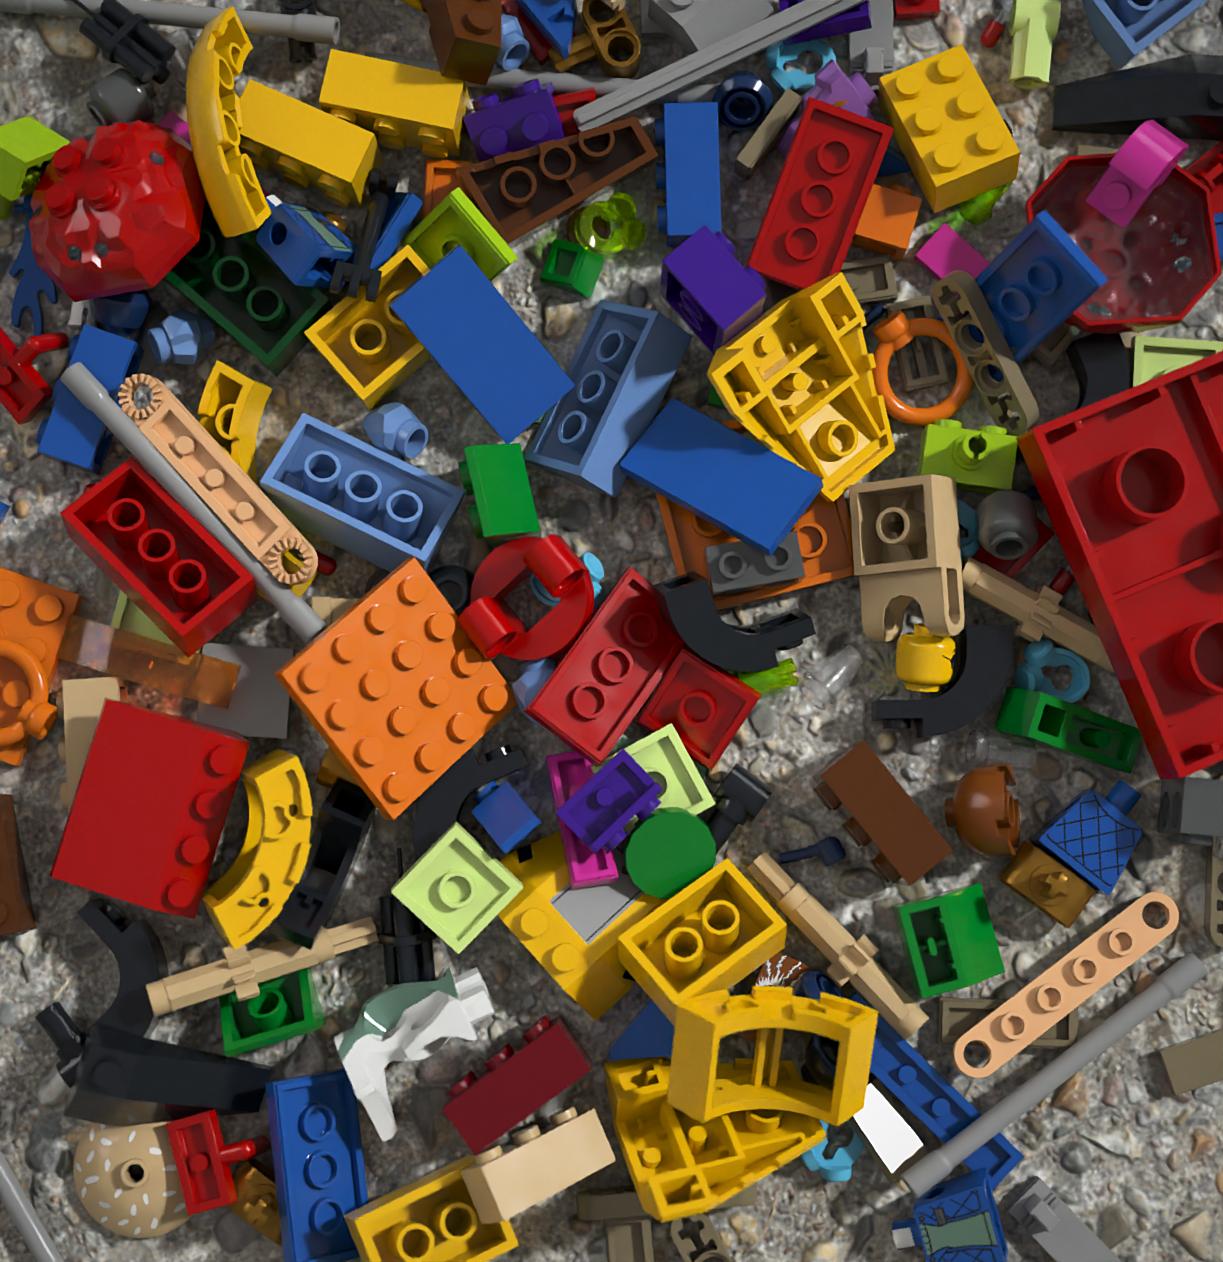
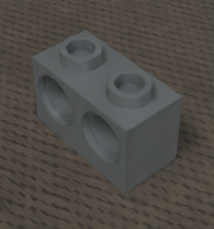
(742, 568)
(1191, 810)

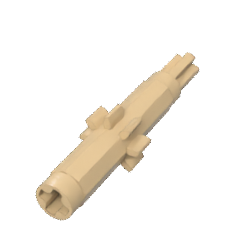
(1034, 611)
(849, 958)
(245, 969)

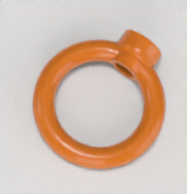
(894, 334)
(37, 714)

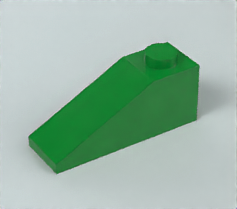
(1068, 729)

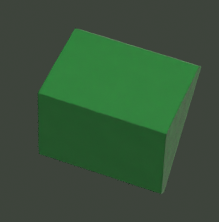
(280, 1012)

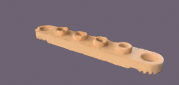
(217, 479)
(1065, 985)

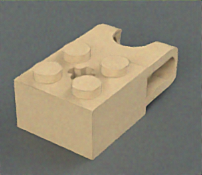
(907, 552)

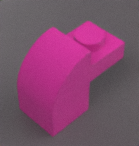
(1135, 171)

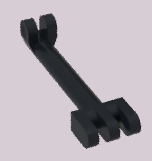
(359, 272)

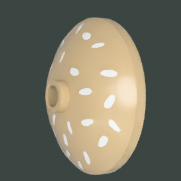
(110, 1193)

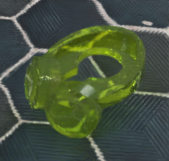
(619, 209)

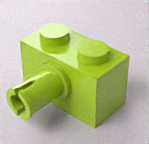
(24, 154)
(977, 459)

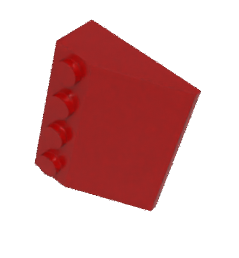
(150, 808)

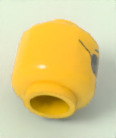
(924, 660)

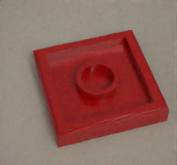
(701, 704)

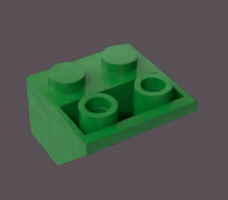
(501, 492)
(948, 940)

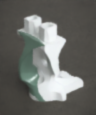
(408, 1025)

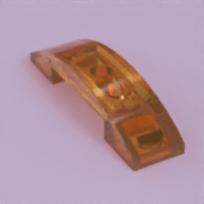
(148, 661)

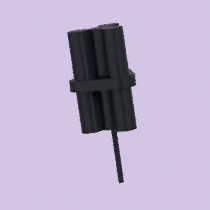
(128, 40)
(405, 941)

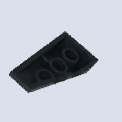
(1176, 93)
(149, 1080)

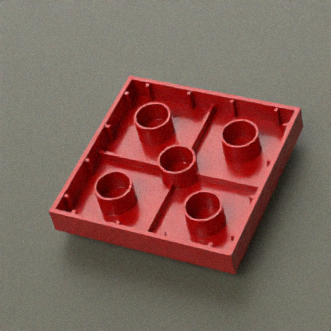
(1142, 528)

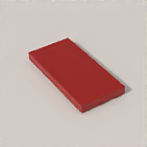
(819, 196)
(607, 670)

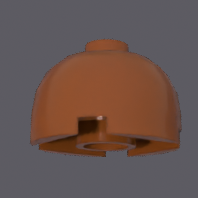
(985, 811)

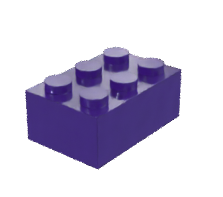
(711, 288)

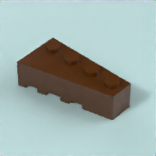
(465, 37)
(548, 181)

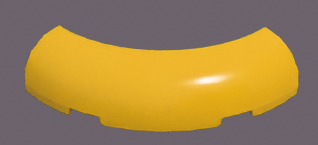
(215, 126)
(232, 416)

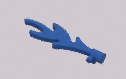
(33, 280)

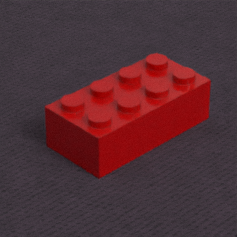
(160, 556)

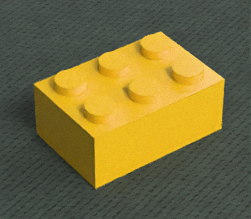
(397, 102)
(948, 128)
(307, 145)
(367, 339)
(702, 939)
(429, 1223)

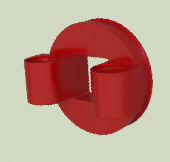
(498, 629)

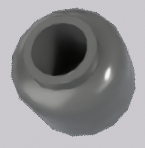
(121, 99)
(1007, 524)

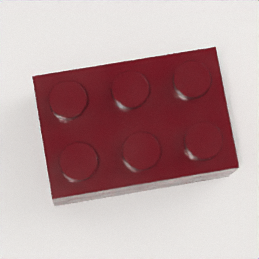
(515, 1082)

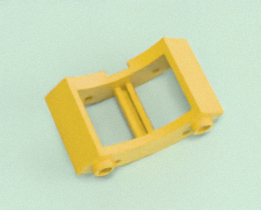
(270, 853)
(770, 1011)

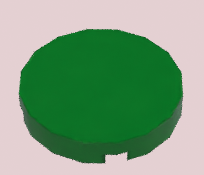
(668, 851)

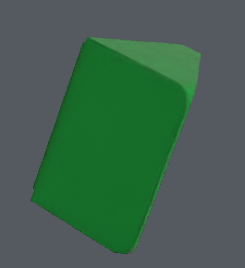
(571, 268)

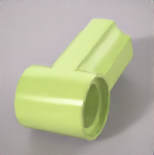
(1033, 29)

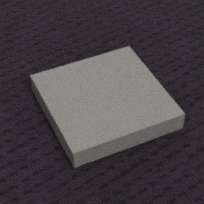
(259, 701)

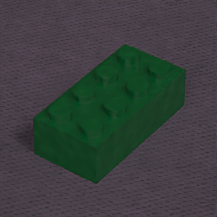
(247, 295)

